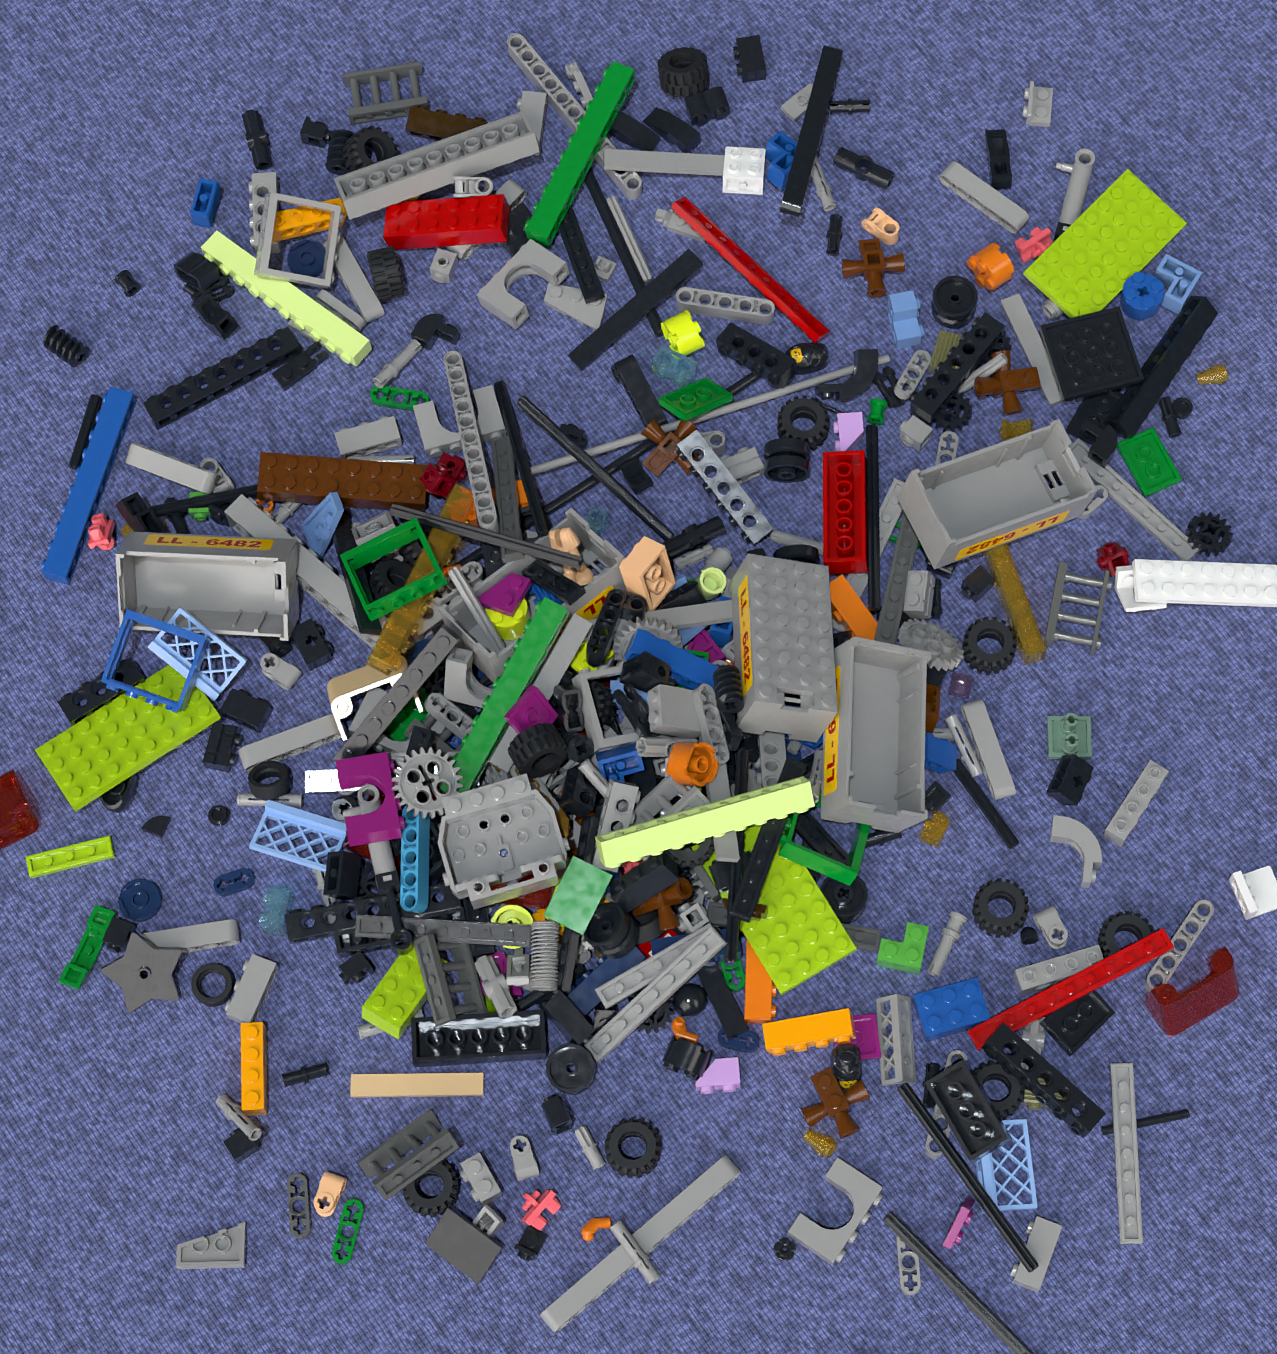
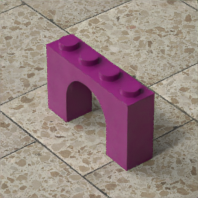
(384, 822)

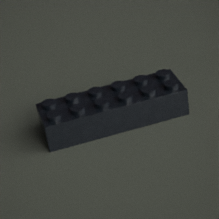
(479, 1039)

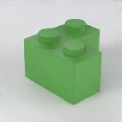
(905, 955)

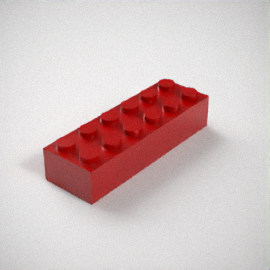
(447, 222)
(845, 512)

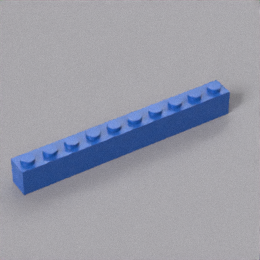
(88, 486)
(685, 667)

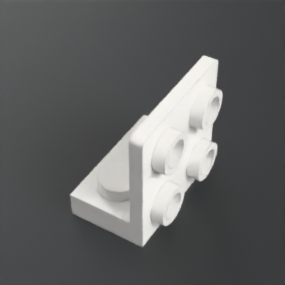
(743, 170)
(1125, 590)
(1255, 891)

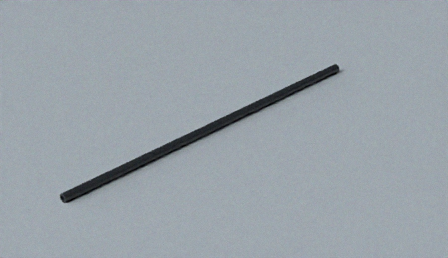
(610, 468)

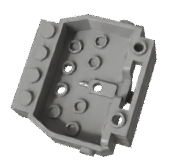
(473, 853)

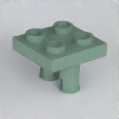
(1069, 736)

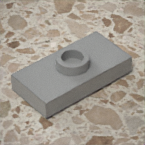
(797, 105)

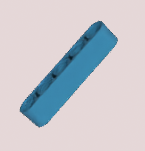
(419, 868)

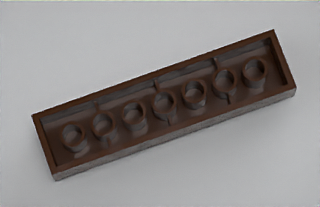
(357, 481)

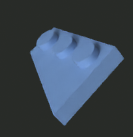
(322, 523)

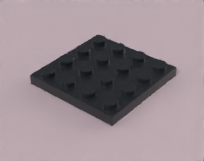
(1091, 354)

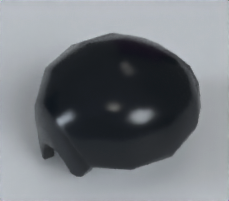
(689, 1000)

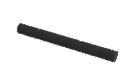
(1152, 1120)

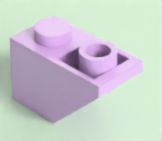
(849, 430)
(720, 1075)

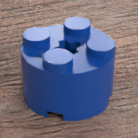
(1141, 296)

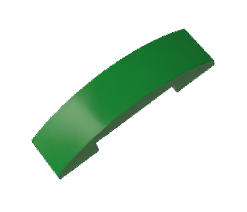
(88, 950)

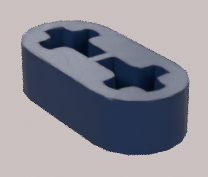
(232, 877)
(737, 1044)

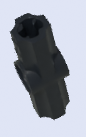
(256, 139)
(853, 162)
(694, 537)

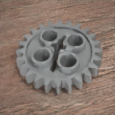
(656, 628)
(931, 638)
(408, 791)

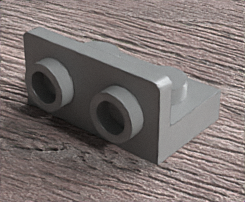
(1038, 106)

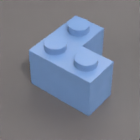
(1179, 280)
(903, 319)

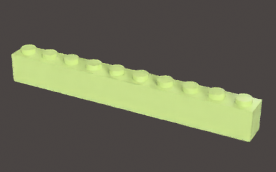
(287, 300)
(704, 822)

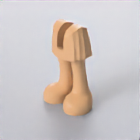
(567, 541)

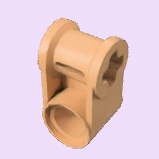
(879, 223)
(330, 1190)

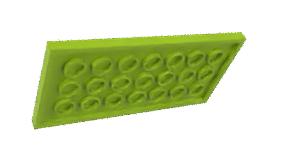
(1105, 247)
(123, 738)
(800, 926)

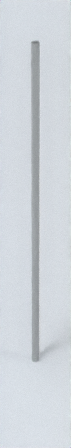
(708, 415)

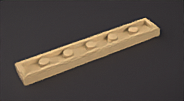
(417, 1085)

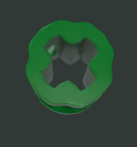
(877, 411)

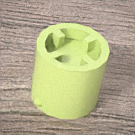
(711, 582)

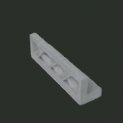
(900, 1038)

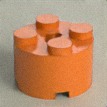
(991, 267)
(692, 763)

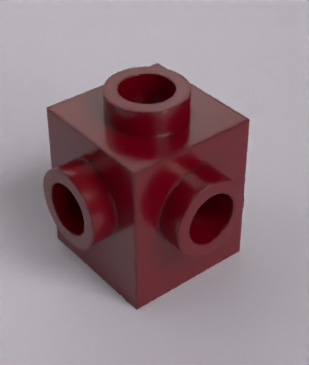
(456, 465)
(438, 479)
(1112, 556)

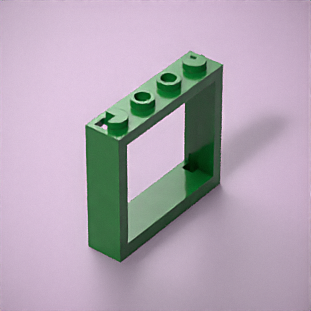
(381, 546)
(819, 862)

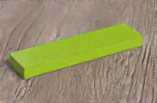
(70, 856)

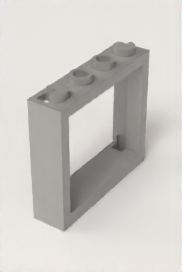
(266, 235)
(588, 709)

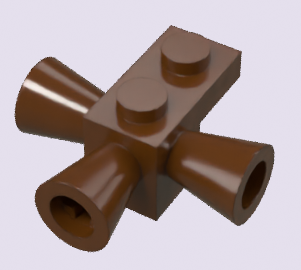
(873, 266)
(1007, 384)
(666, 448)
(663, 903)
(834, 1102)

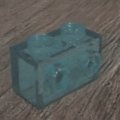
(674, 367)
(277, 904)

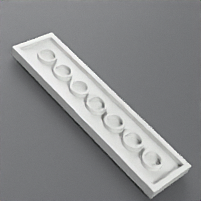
(1205, 583)

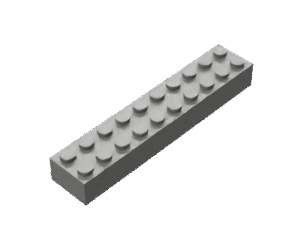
(436, 165)
(311, 574)

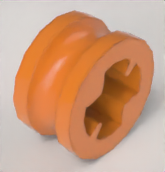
(270, 503)

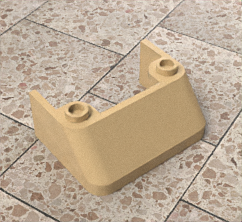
(359, 681)

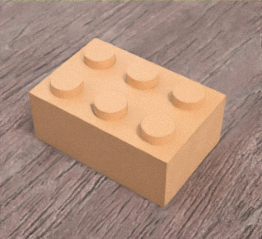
(648, 572)

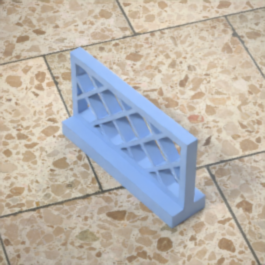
(183, 664)
(302, 820)
(986, 1177)

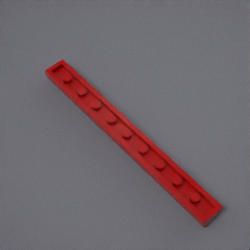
(750, 269)
(1075, 987)

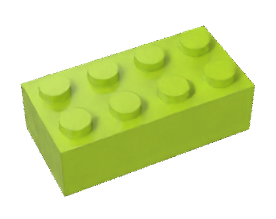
(397, 996)

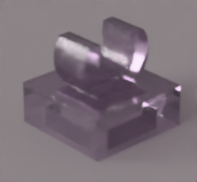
(960, 685)

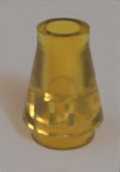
(1213, 375)
(820, 1143)

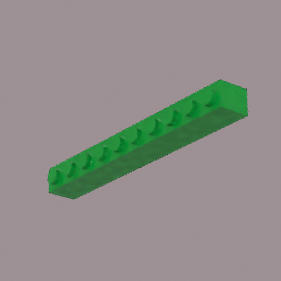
(580, 153)
(508, 688)

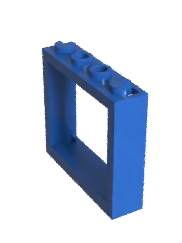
(120, 644)

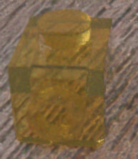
(1015, 429)

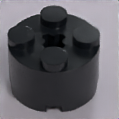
(686, 1057)

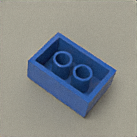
(950, 1009)

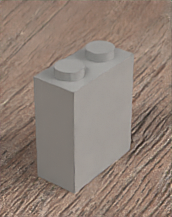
(673, 712)

